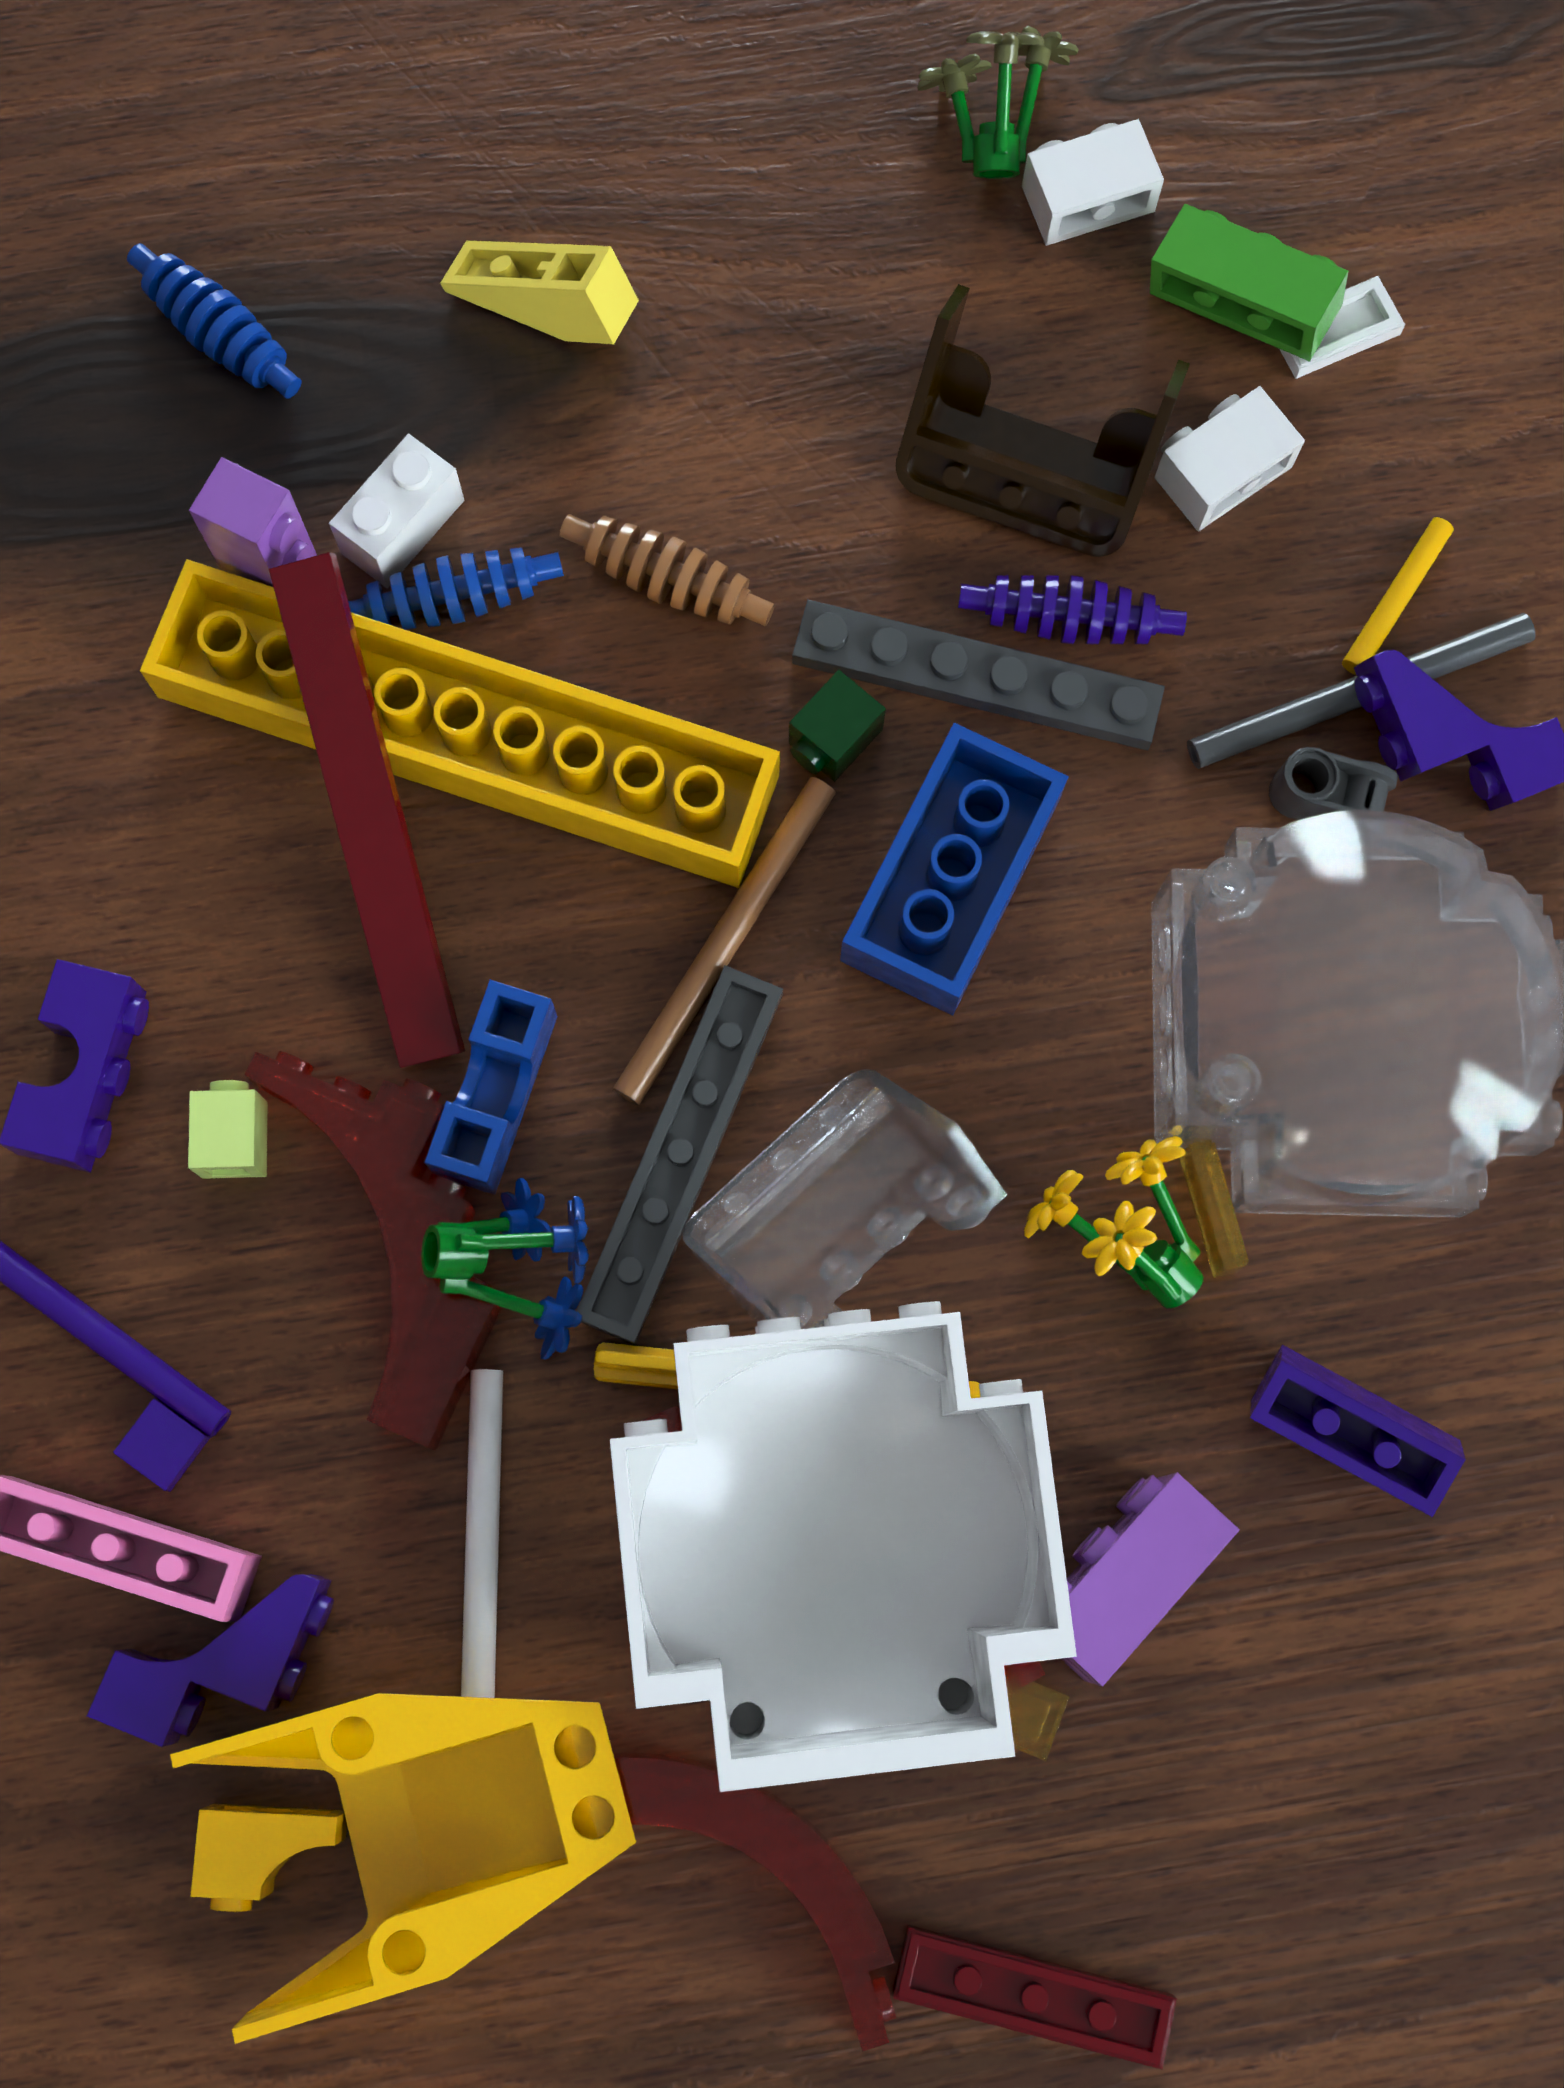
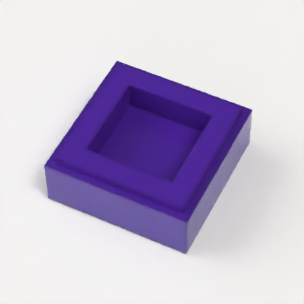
(161, 1445)

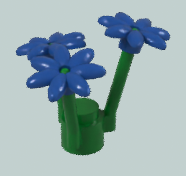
(463, 1249)

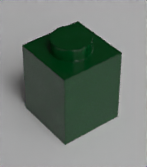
(835, 727)

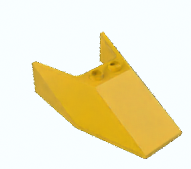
(456, 1824)

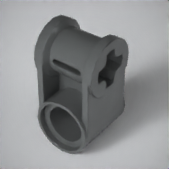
(1338, 784)

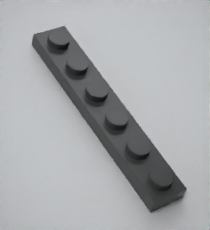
(978, 674)
(679, 1155)

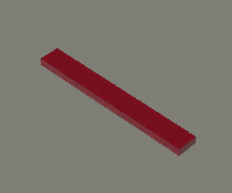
(367, 809)

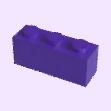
(1357, 1430)

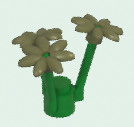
(996, 149)

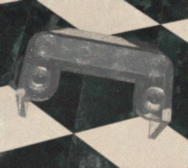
(838, 1198)

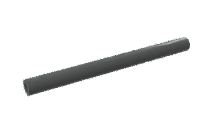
(1342, 696)

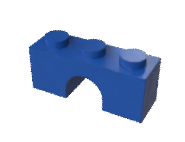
(503, 1065)

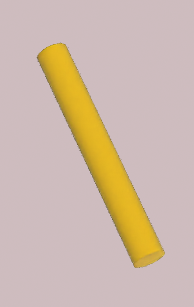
(1399, 593)

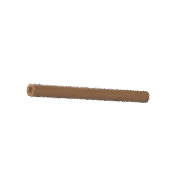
(724, 941)

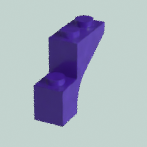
(1430, 727)
(248, 1662)

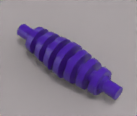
(1071, 609)

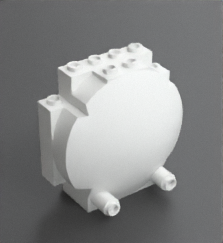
(840, 1547)

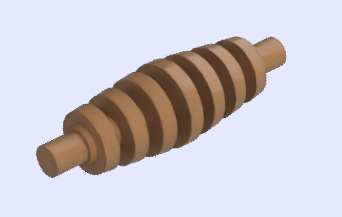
(666, 569)

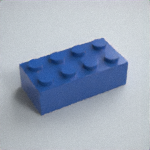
(952, 868)

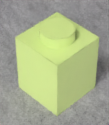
(228, 1131)

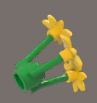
(1160, 1267)

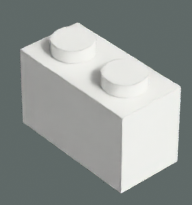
(1092, 181)
(1227, 456)
(397, 510)

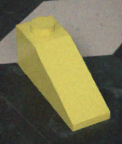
(554, 288)

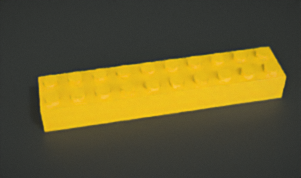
(481, 729)

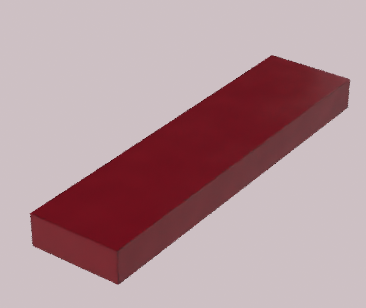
(1034, 1997)

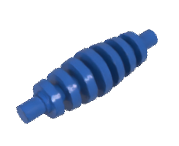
(214, 320)
(451, 589)

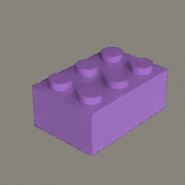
(1139, 1570)

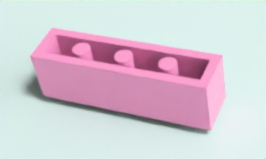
(124, 1550)

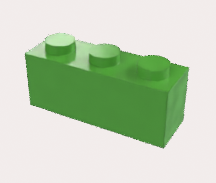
(1248, 281)

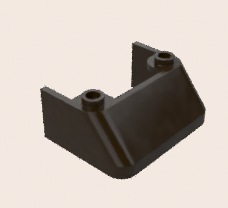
(1018, 468)

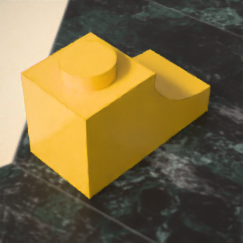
(247, 1845)

